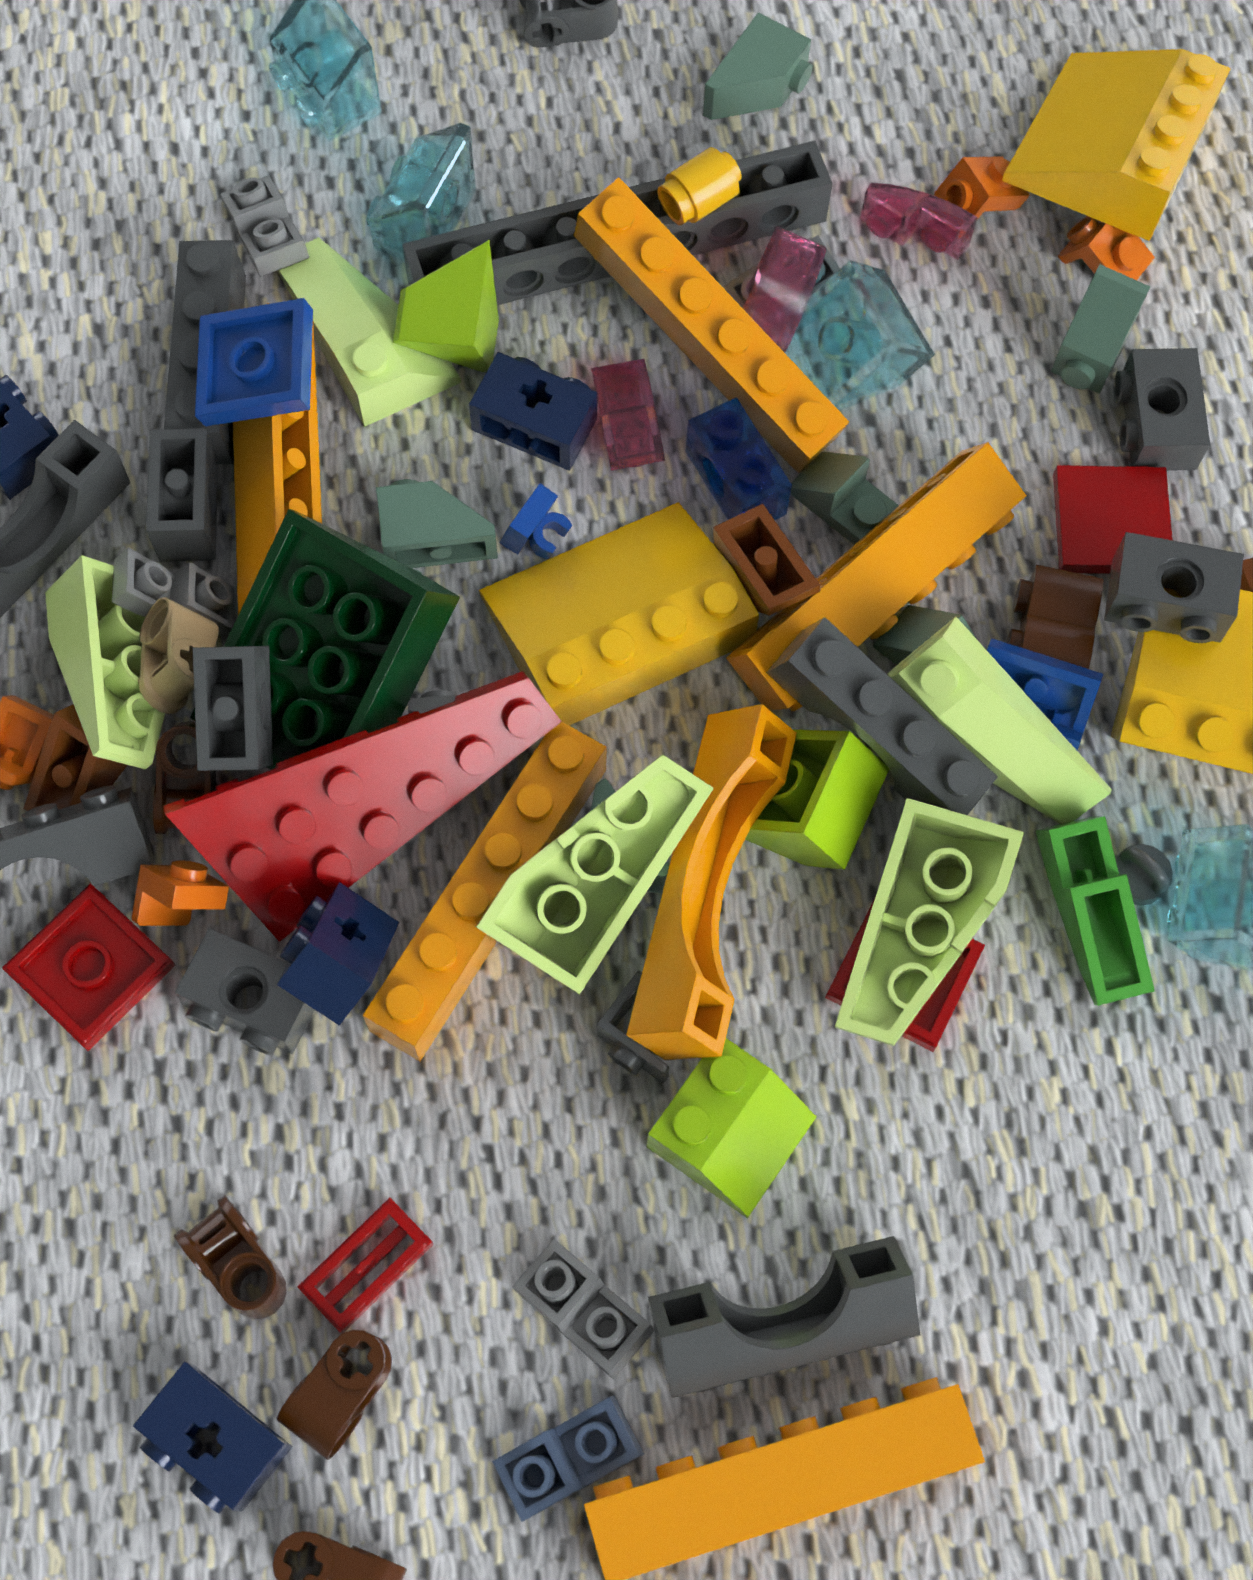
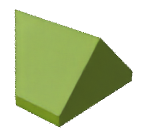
(452, 312)

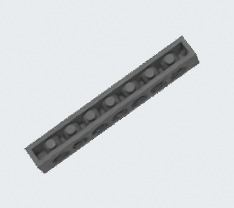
(541, 255)

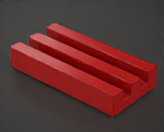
(377, 1288)

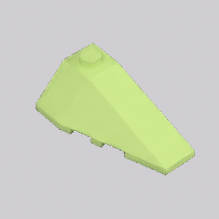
(357, 333)
(102, 663)
(999, 724)
(587, 882)
(929, 905)

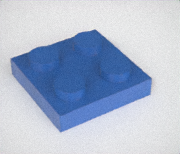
(254, 362)

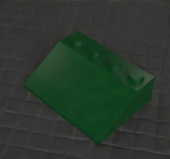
(341, 634)

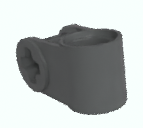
(569, 21)

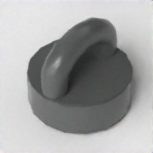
(1147, 872)

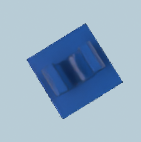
(532, 521)

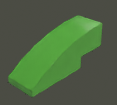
(1096, 909)

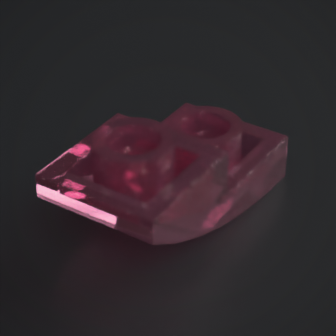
(902, 211)
(784, 284)
(628, 414)

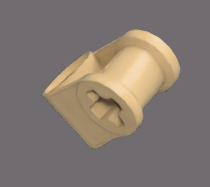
(167, 653)

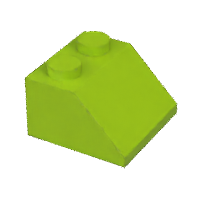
(823, 800)
(731, 1127)

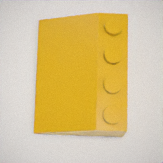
(1118, 133)
(621, 613)
(1192, 694)

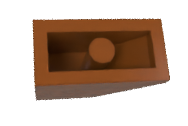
(764, 560)
(67, 765)

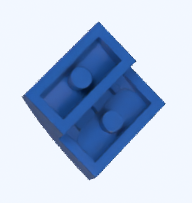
(1055, 686)

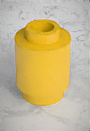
(700, 186)

